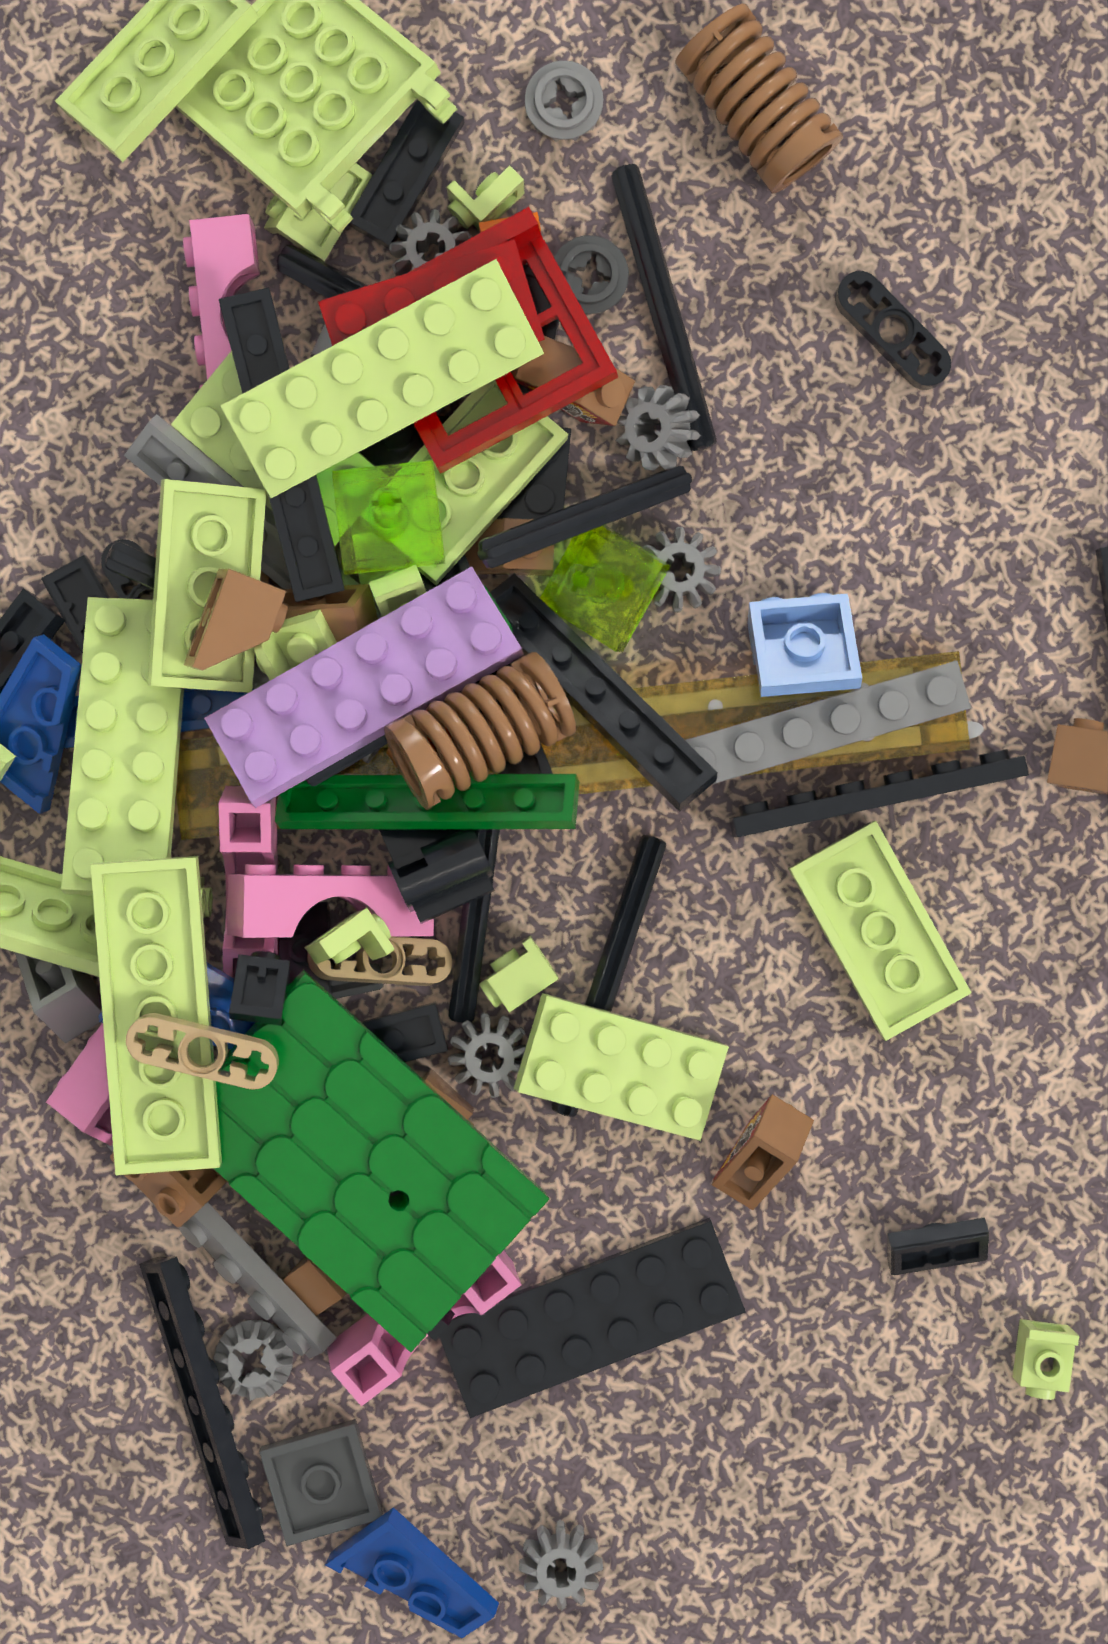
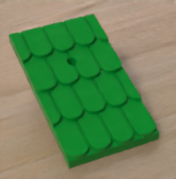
(368, 1166)

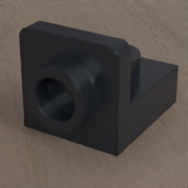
(260, 988)

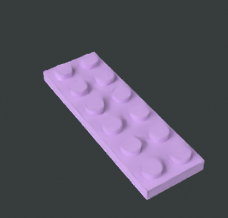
(362, 685)

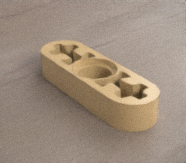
(414, 974)
(167, 1030)

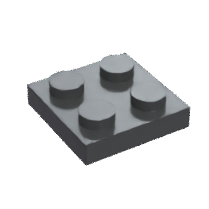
(321, 1482)

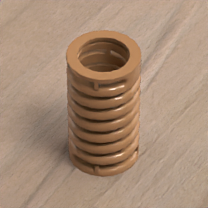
(758, 73)
(501, 734)

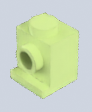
(518, 976)
(1034, 1344)

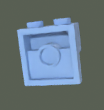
(804, 644)

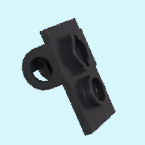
(437, 868)

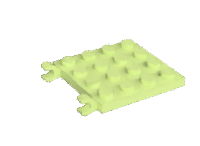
(311, 96)

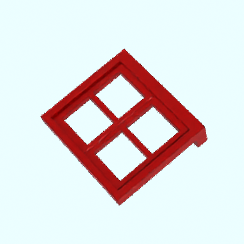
(546, 399)

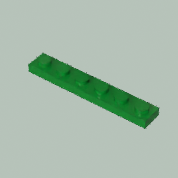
(388, 803)

